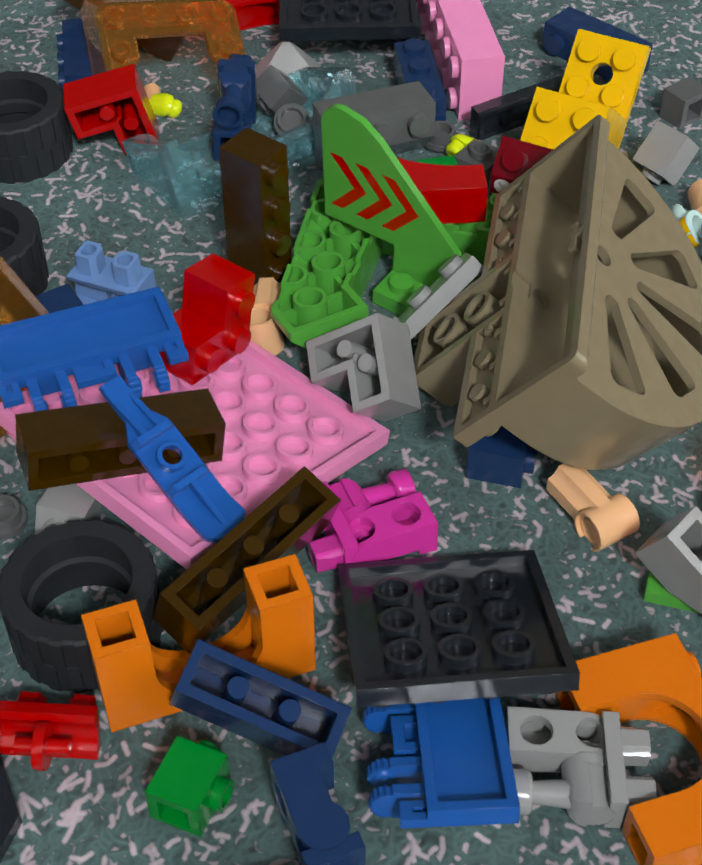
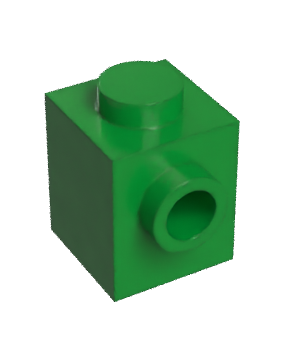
(190, 785)

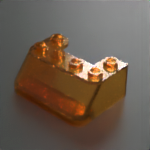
(115, 26)

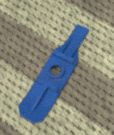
(186, 484)

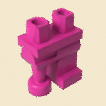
(375, 523)

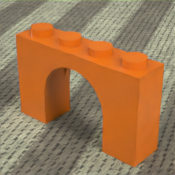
(141, 679)
(660, 685)

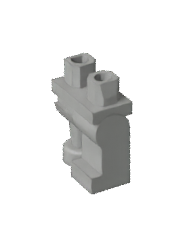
(590, 756)

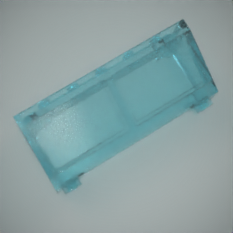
(189, 176)

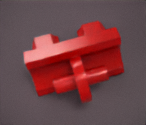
(49, 729)

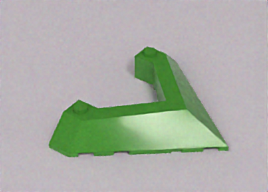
(335, 265)

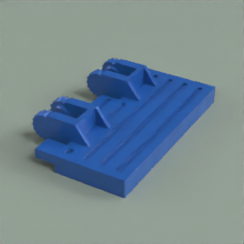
(87, 344)
(446, 764)

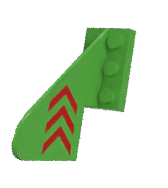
(376, 195)

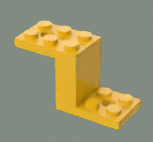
(562, 113)

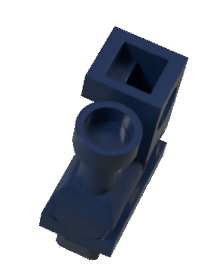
(236, 100)
(314, 821)

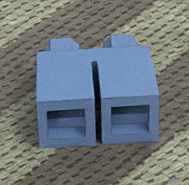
(104, 277)

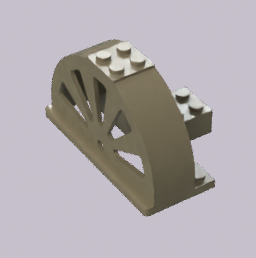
(580, 315)

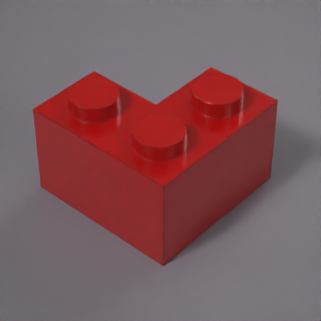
(108, 103)
(213, 316)

